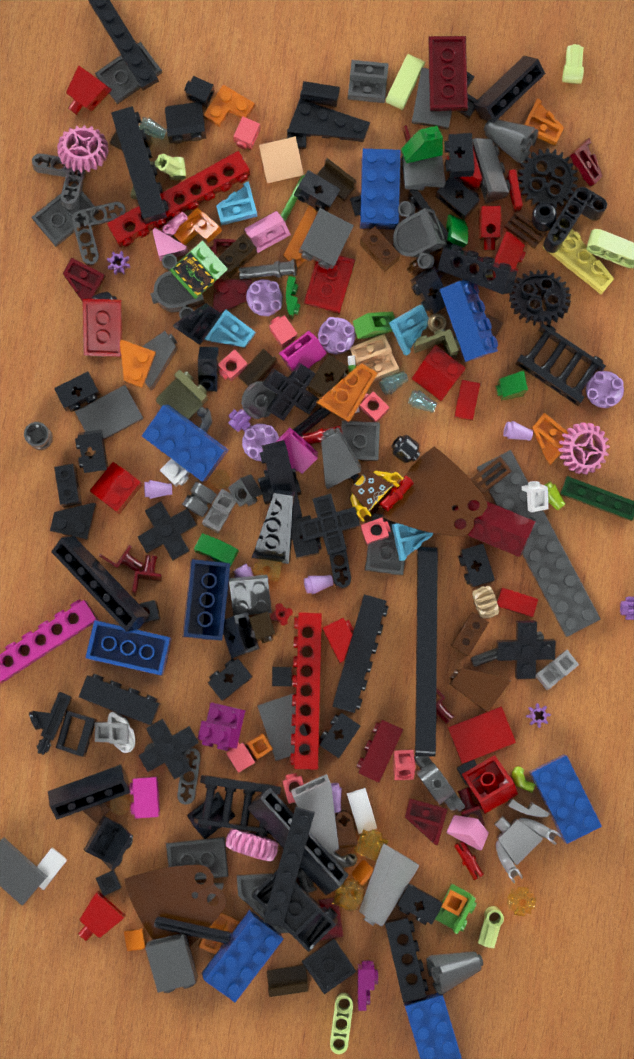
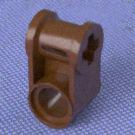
(345, 832)

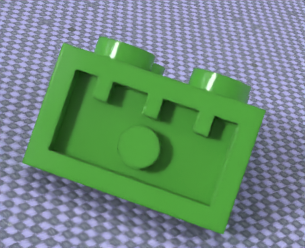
(450, 919)

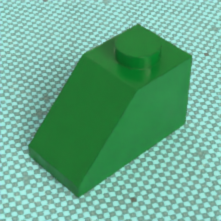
(423, 145)
(512, 386)

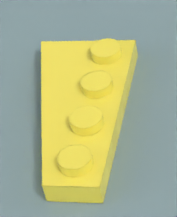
(582, 263)

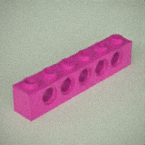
(20, 662)

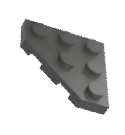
(247, 886)

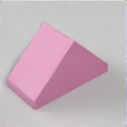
(168, 245)
(468, 830)

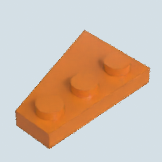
(299, 236)
(349, 392)

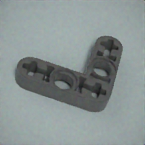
(64, 172)
(91, 221)
(196, 771)

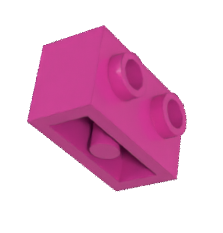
(304, 350)
(299, 451)
(145, 797)

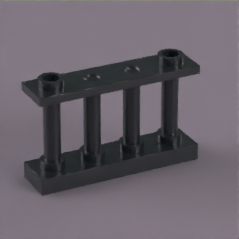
(559, 383)
(230, 787)

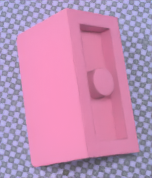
(267, 231)

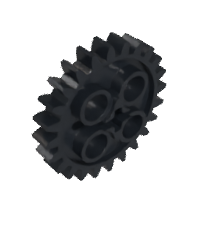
(550, 162)
(556, 293)

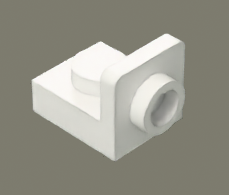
(175, 472)
(536, 496)

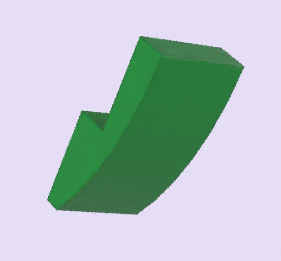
(457, 231)
(291, 301)
(215, 549)

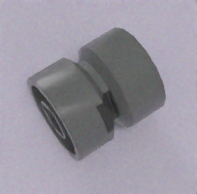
(38, 435)
(199, 499)

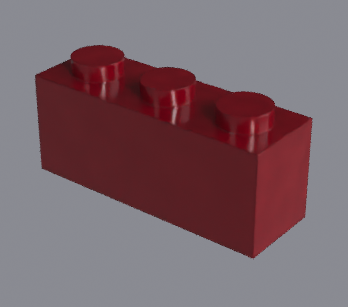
(379, 750)

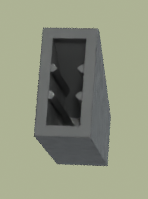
(165, 350)
(337, 458)

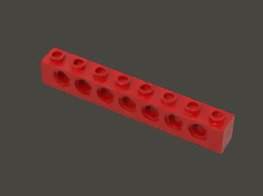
(182, 190)
(314, 622)

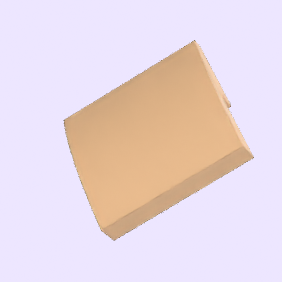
(281, 159)
(376, 355)

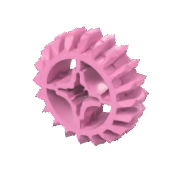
(82, 143)
(589, 433)
(252, 844)

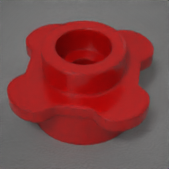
(286, 613)

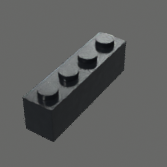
(509, 88)
(279, 472)
(120, 700)
(88, 792)

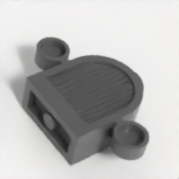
(418, 234)
(171, 293)
(437, 783)

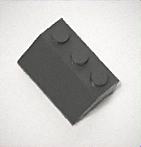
(493, 182)

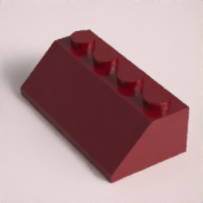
(499, 528)

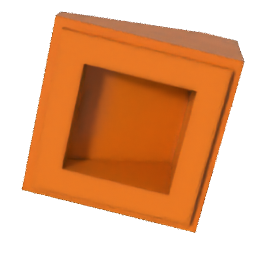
(259, 747)
(363, 872)
(454, 902)
(135, 939)

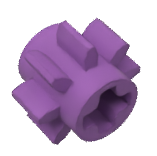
(123, 260)
(239, 420)
(627, 608)
(543, 715)

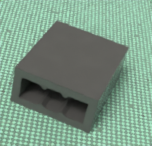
(325, 239)
(171, 963)

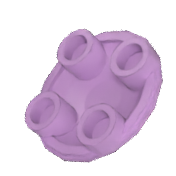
(264, 297)
(336, 335)
(604, 389)
(256, 437)

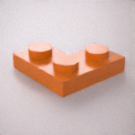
(225, 102)
(196, 224)

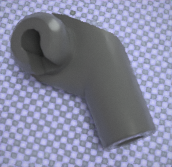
(206, 418)
(345, 861)

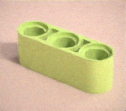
(405, 82)
(611, 248)
(337, 1032)

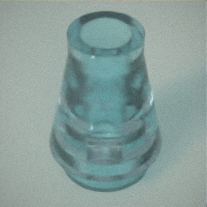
(152, 128)
(393, 382)
(421, 401)

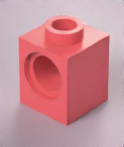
(246, 133)
(282, 331)
(233, 357)
(375, 415)
(369, 537)
(240, 757)
(404, 765)
(289, 779)

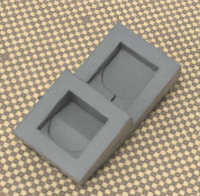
(219, 511)
(556, 669)
(111, 732)
(532, 809)

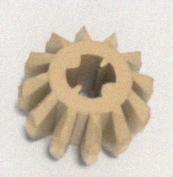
(485, 602)

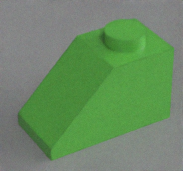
(373, 324)

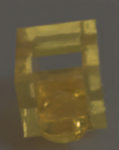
(274, 574)

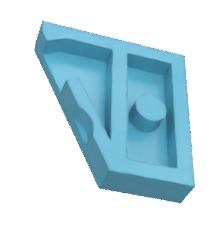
(237, 206)
(409, 327)
(230, 331)
(408, 539)

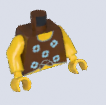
(371, 490)

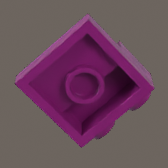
(221, 727)
(366, 980)

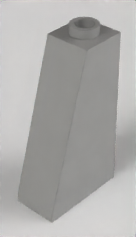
(318, 798)
(386, 885)

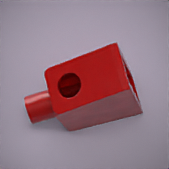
(86, 91)
(489, 217)
(99, 917)

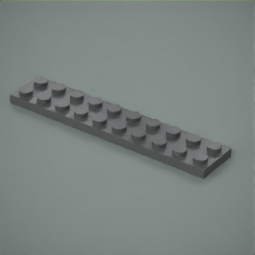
(544, 552)

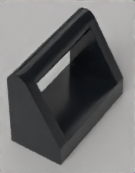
(85, 737)

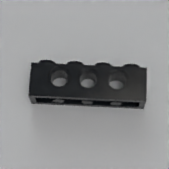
(451, 264)
(408, 990)

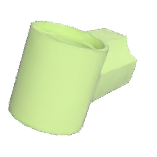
(573, 68)
(171, 165)
(490, 929)

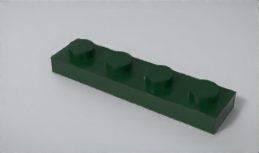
(598, 498)

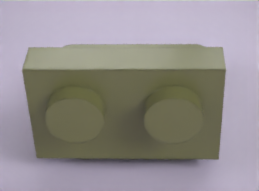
(441, 336)
(183, 395)

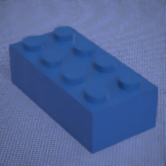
(380, 189)
(469, 320)
(185, 442)
(128, 649)
(565, 799)
(242, 956)
(432, 1028)

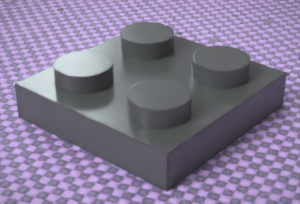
(362, 439)
(250, 595)

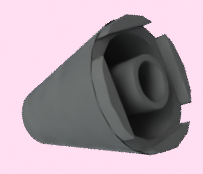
(512, 138)
(452, 969)

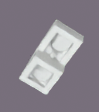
(362, 810)
(51, 865)

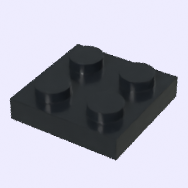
(329, 966)

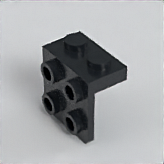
(185, 122)
(109, 842)

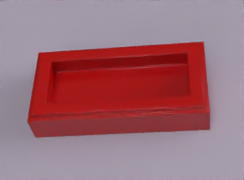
(514, 190)
(467, 400)
(517, 602)

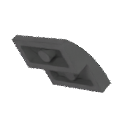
(368, 81)
(424, 173)

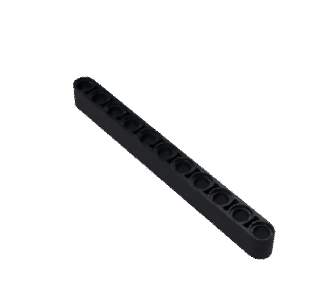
(426, 652)

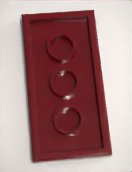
(447, 73)

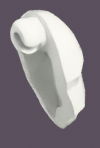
(117, 718)

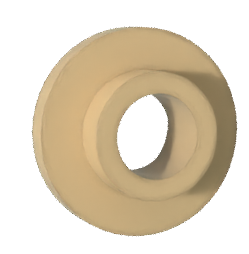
(441, 322)

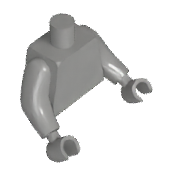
(518, 840)

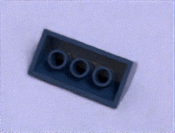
(206, 600)

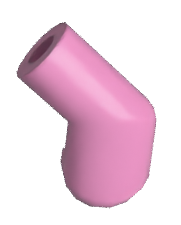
(172, 226)

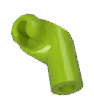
(519, 780)

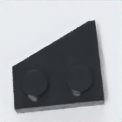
(198, 323)
(74, 521)

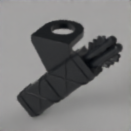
(50, 721)

